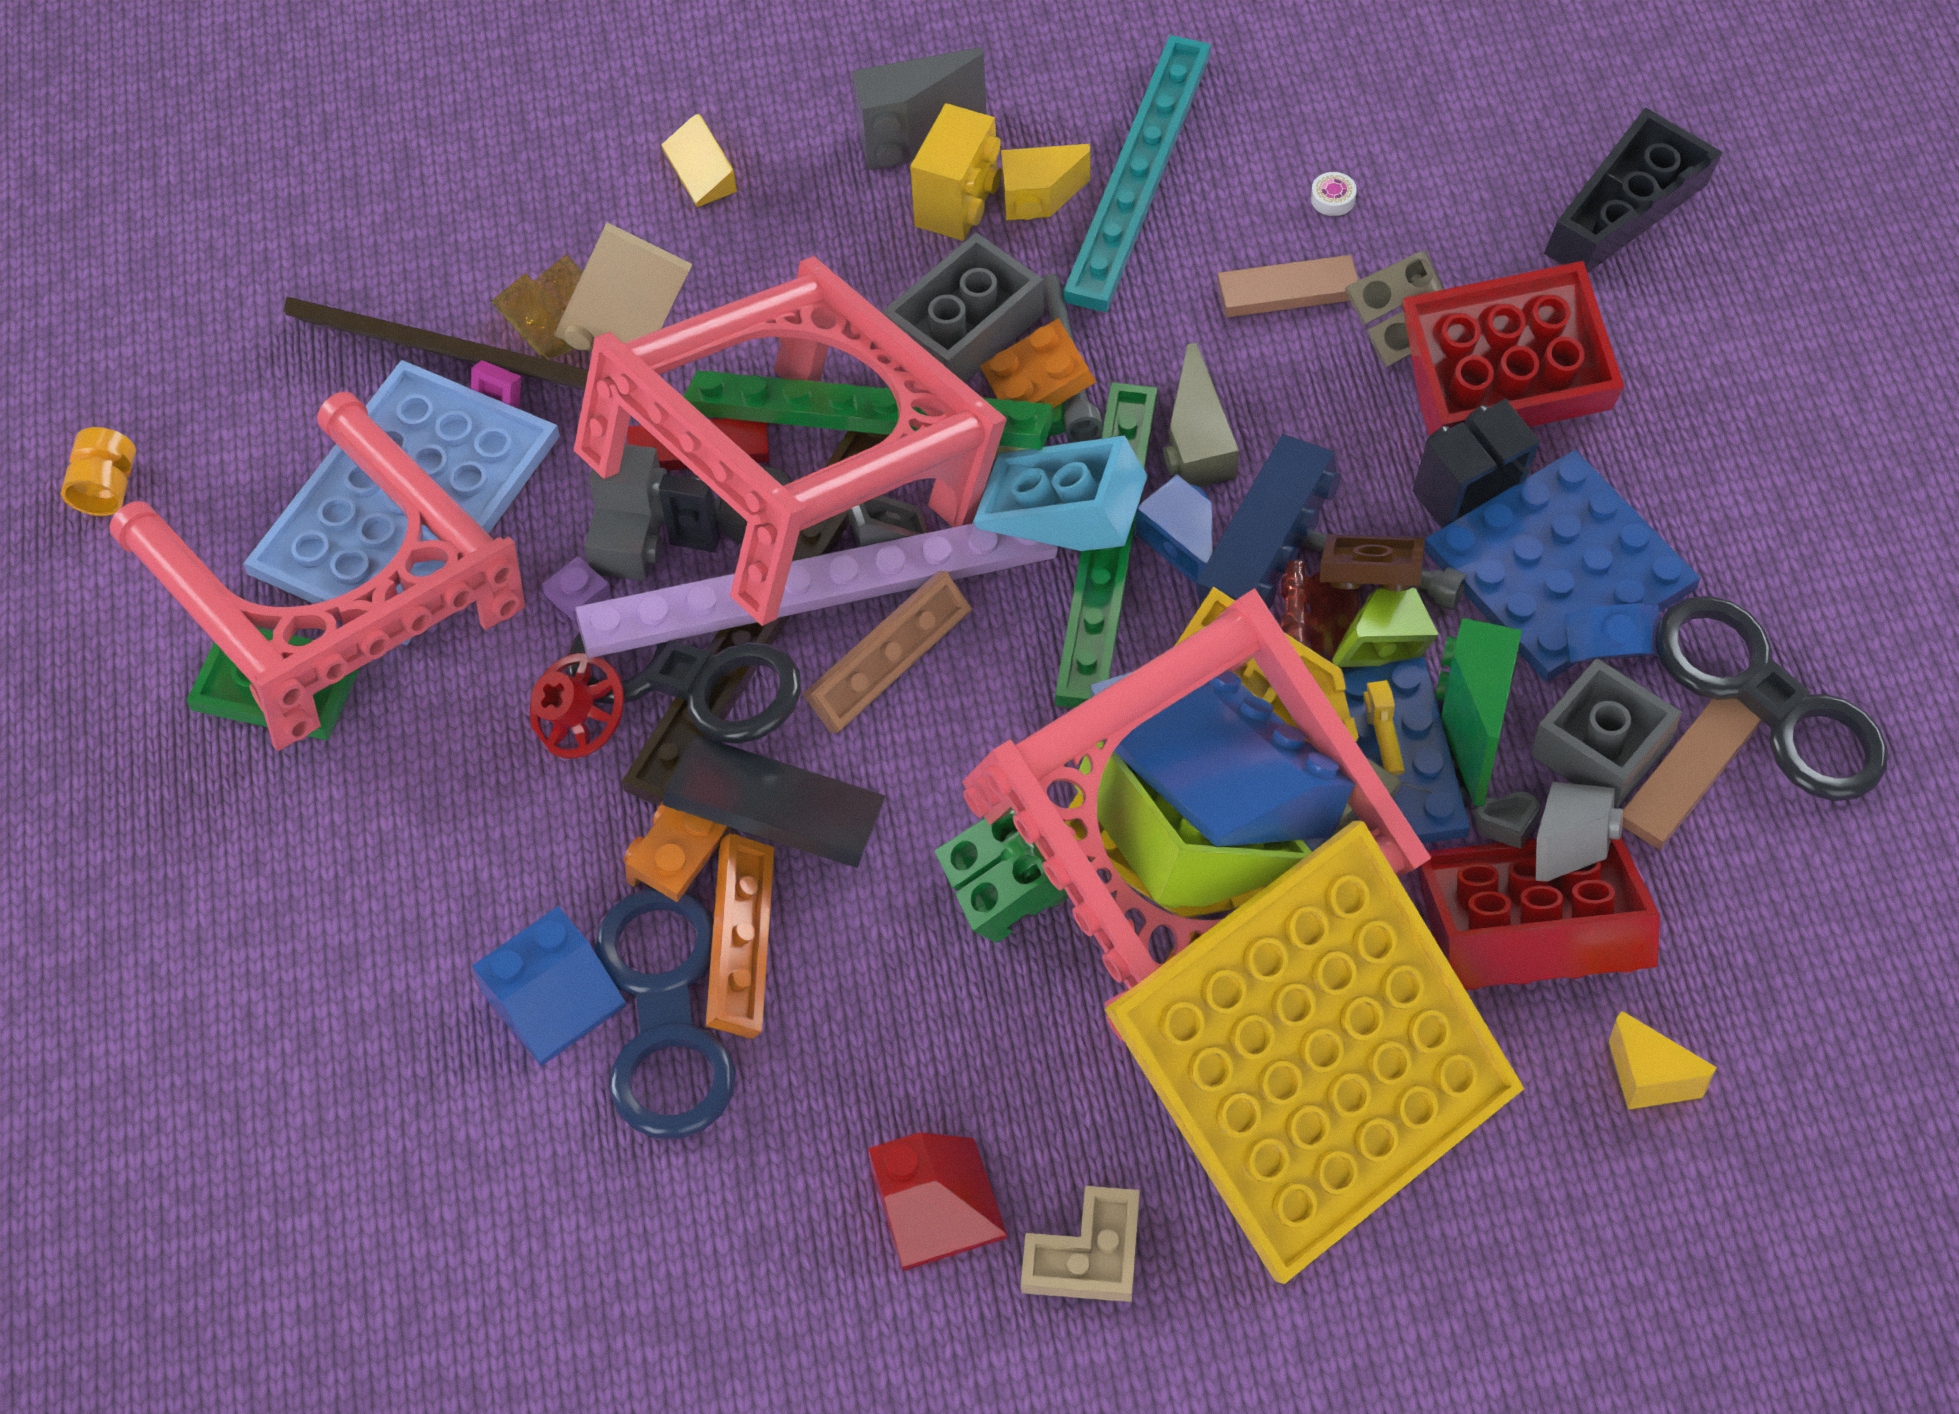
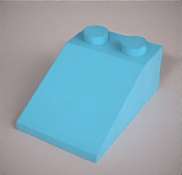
(1065, 494)

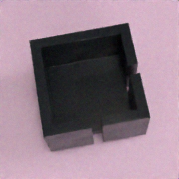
(1474, 462)

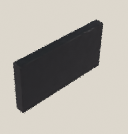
(774, 800)

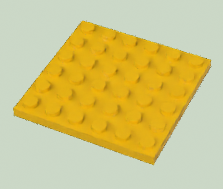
(1316, 1050)

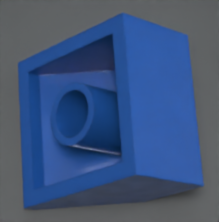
(548, 985)

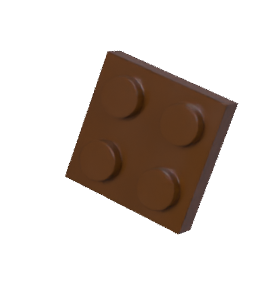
(1372, 560)

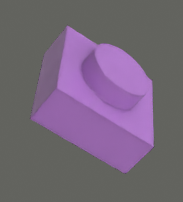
(575, 586)

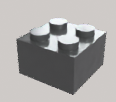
(1606, 731)

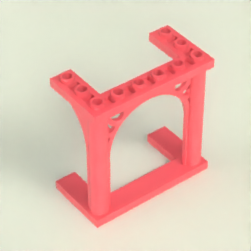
(807, 317)
(1020, 774)

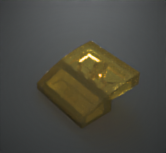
(538, 306)

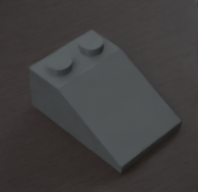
(903, 99)

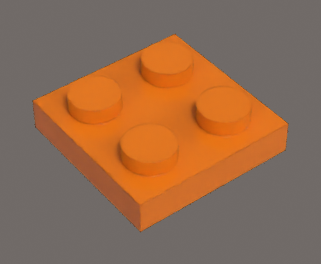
(1039, 368)

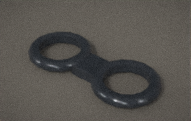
(694, 672)
(1772, 697)

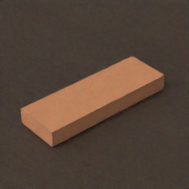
(1286, 285)

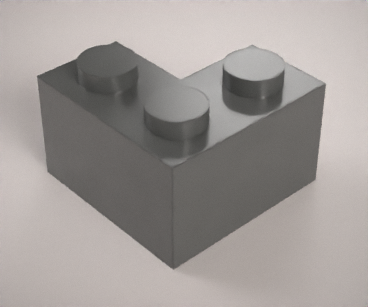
(627, 517)

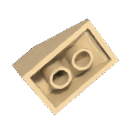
(622, 290)

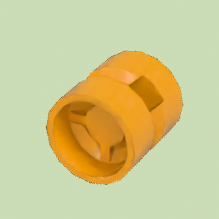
(98, 471)

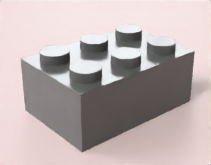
(970, 306)

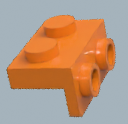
(672, 851)

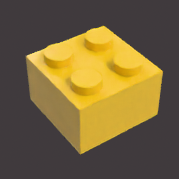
(955, 172)

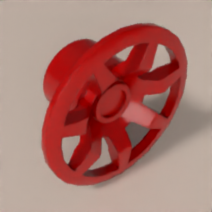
(571, 702)

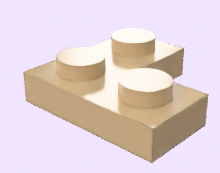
(1090, 1265)

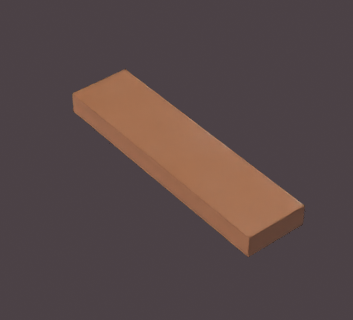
(887, 651)
(1689, 771)

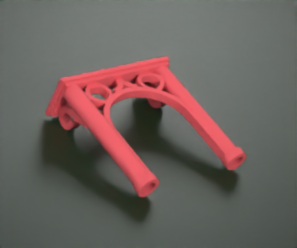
(371, 615)

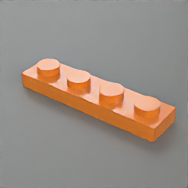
(740, 936)

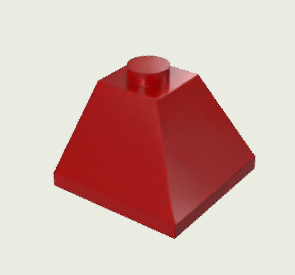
(935, 1196)

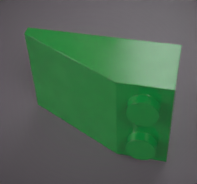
(1476, 697)

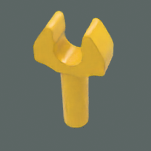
(1380, 712)

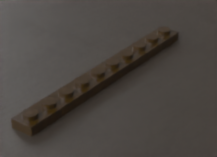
(670, 739)

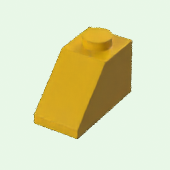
(1042, 179)

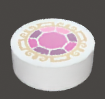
(1333, 194)

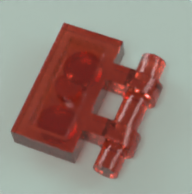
(1329, 610)

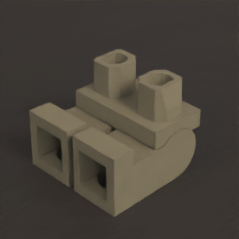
(1383, 293)

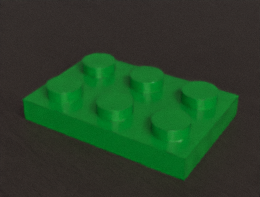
(226, 692)

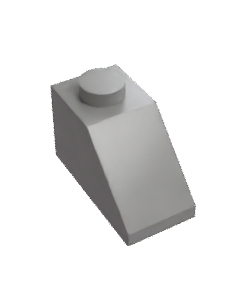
(1576, 829)

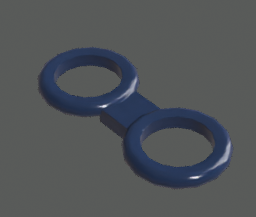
(664, 1016)

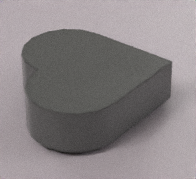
(1508, 819)

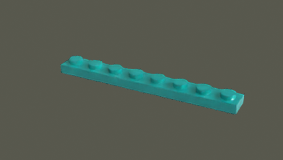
(1137, 174)

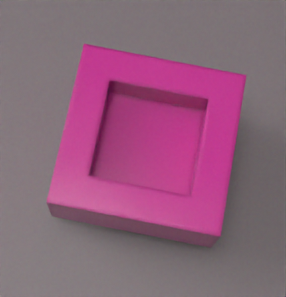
(496, 383)

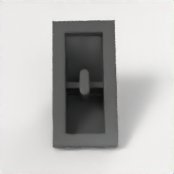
(885, 520)

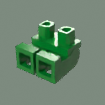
(997, 876)

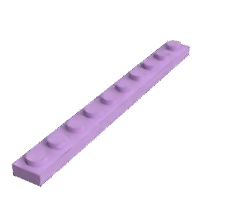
(810, 585)

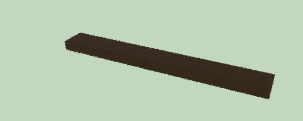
(436, 343)

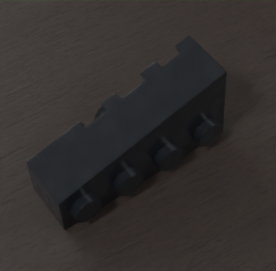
(1635, 186)

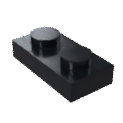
(689, 512)

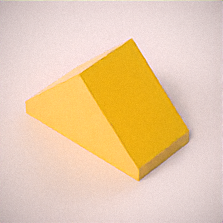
(1654, 1067)

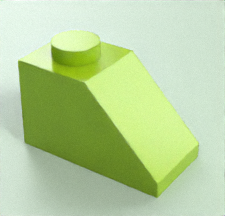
(1387, 630)

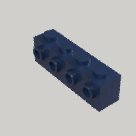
(1272, 521)

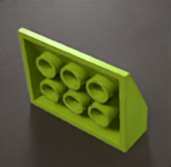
(1171, 854)

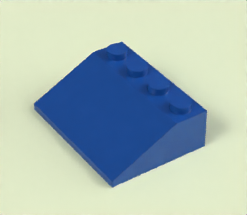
(1237, 768)

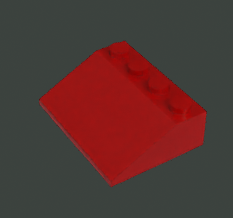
(1515, 340)
(1512, 929)

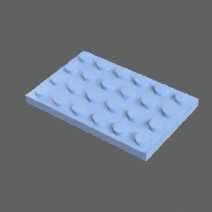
(349, 529)

